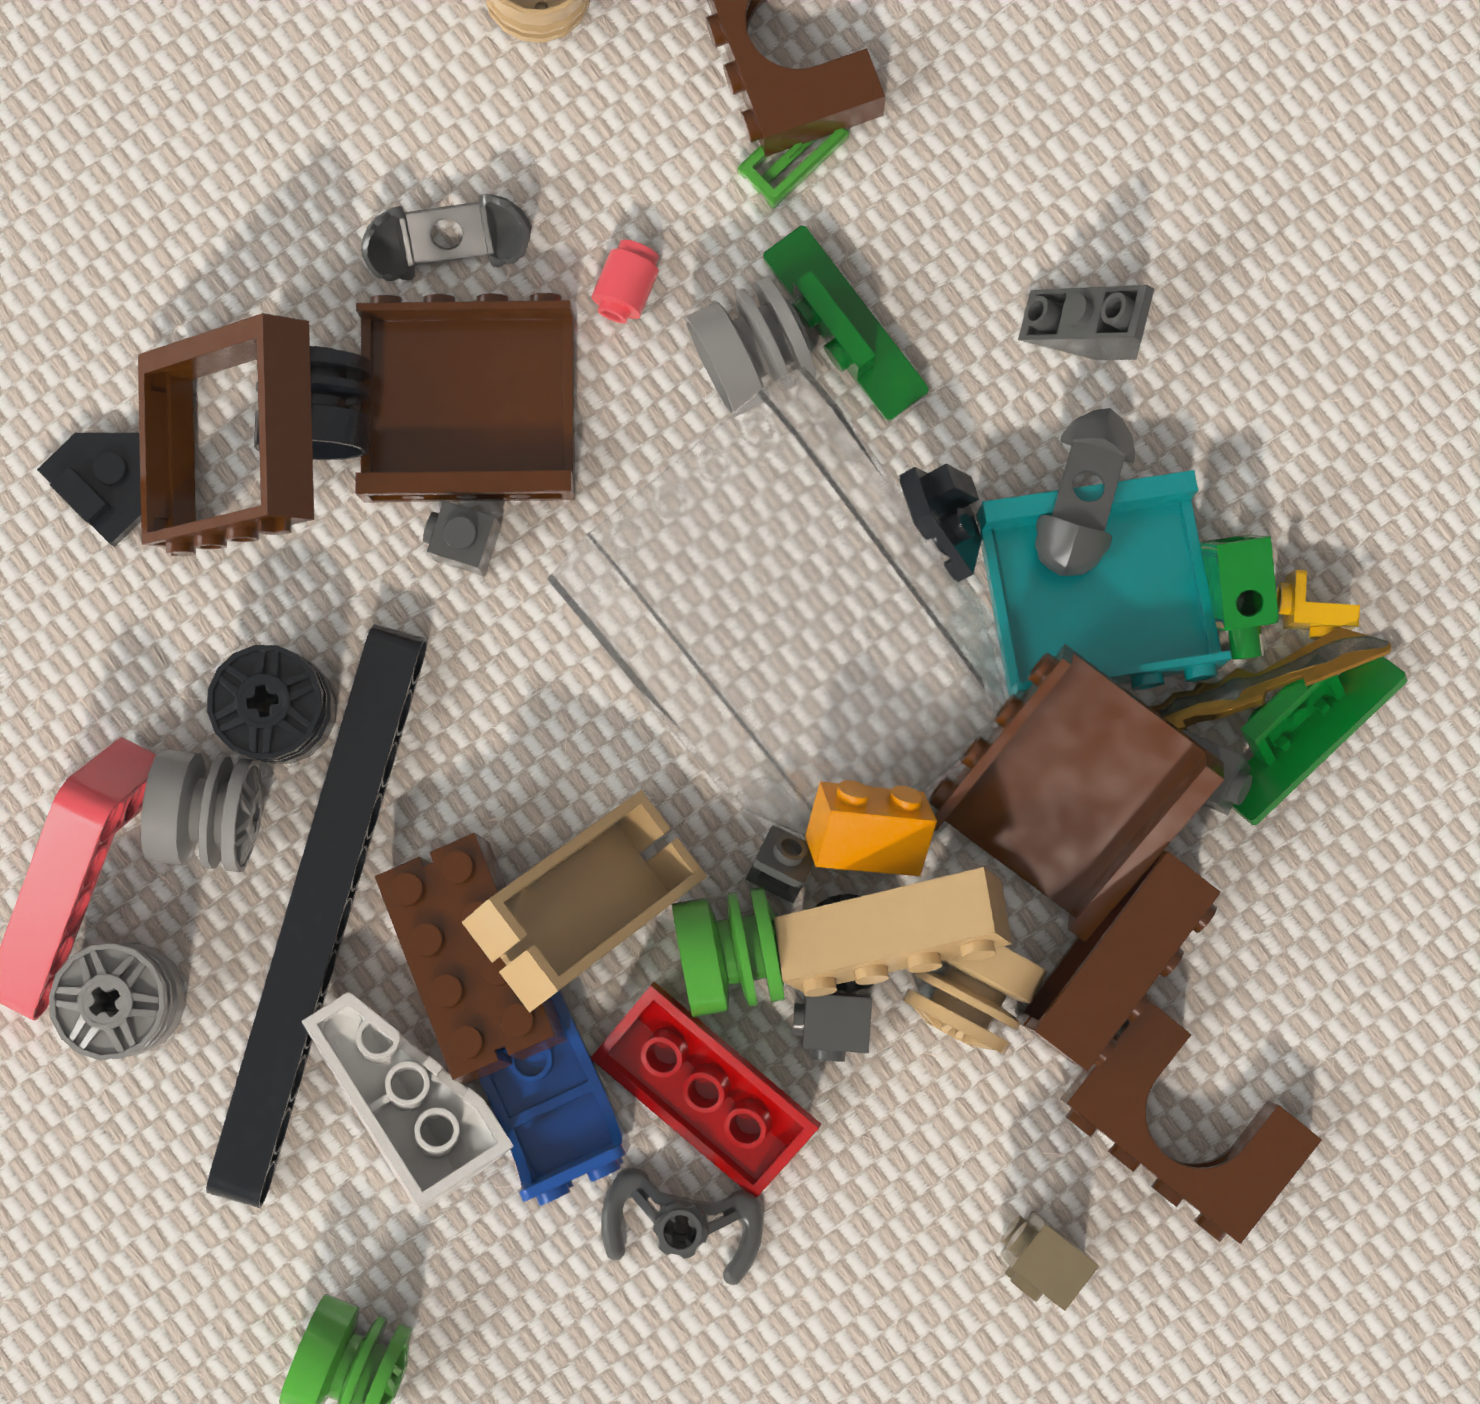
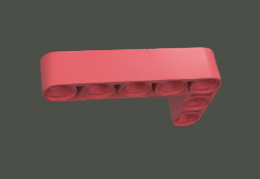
(65, 871)

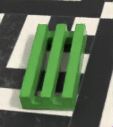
(762, 182)

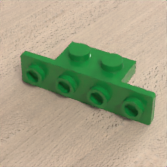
(845, 323)
(1306, 726)

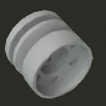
(750, 346)
(190, 809)
(147, 1007)

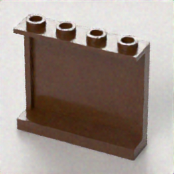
(468, 399)

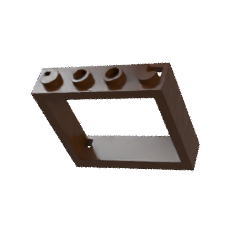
(167, 433)

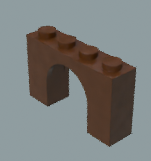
(786, 102)
(1226, 1191)

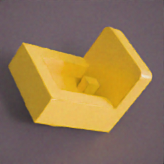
(1312, 616)

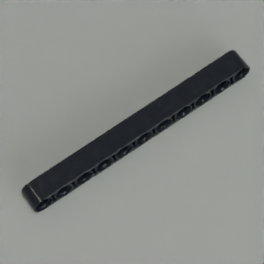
(316, 916)

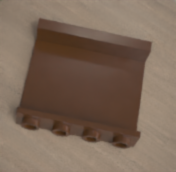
(1077, 787)

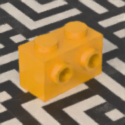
(870, 828)

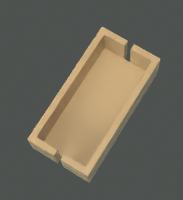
(582, 900)

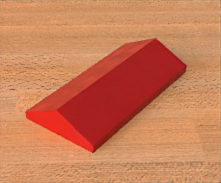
(705, 1090)

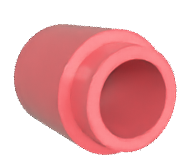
(626, 281)

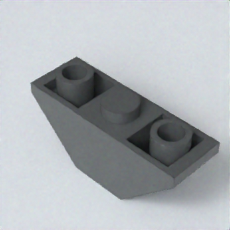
(1088, 320)

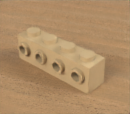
(893, 932)

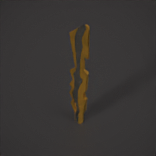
(1243, 689)

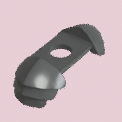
(404, 239)
(1075, 533)

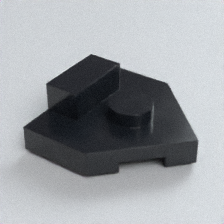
(99, 480)
(943, 512)

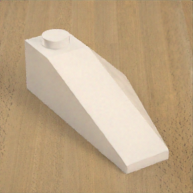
(420, 1118)

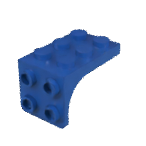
(557, 1115)

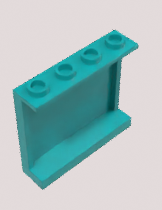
(1133, 614)

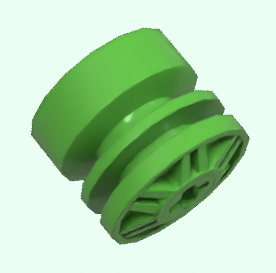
(727, 951)
(343, 1364)

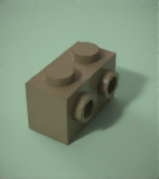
(1045, 1261)

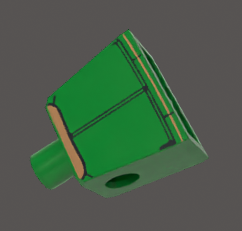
(1245, 567)

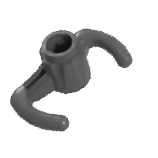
(738, 1206)

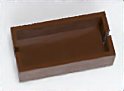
(1110, 973)
(458, 984)

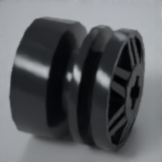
(336, 382)
(295, 725)

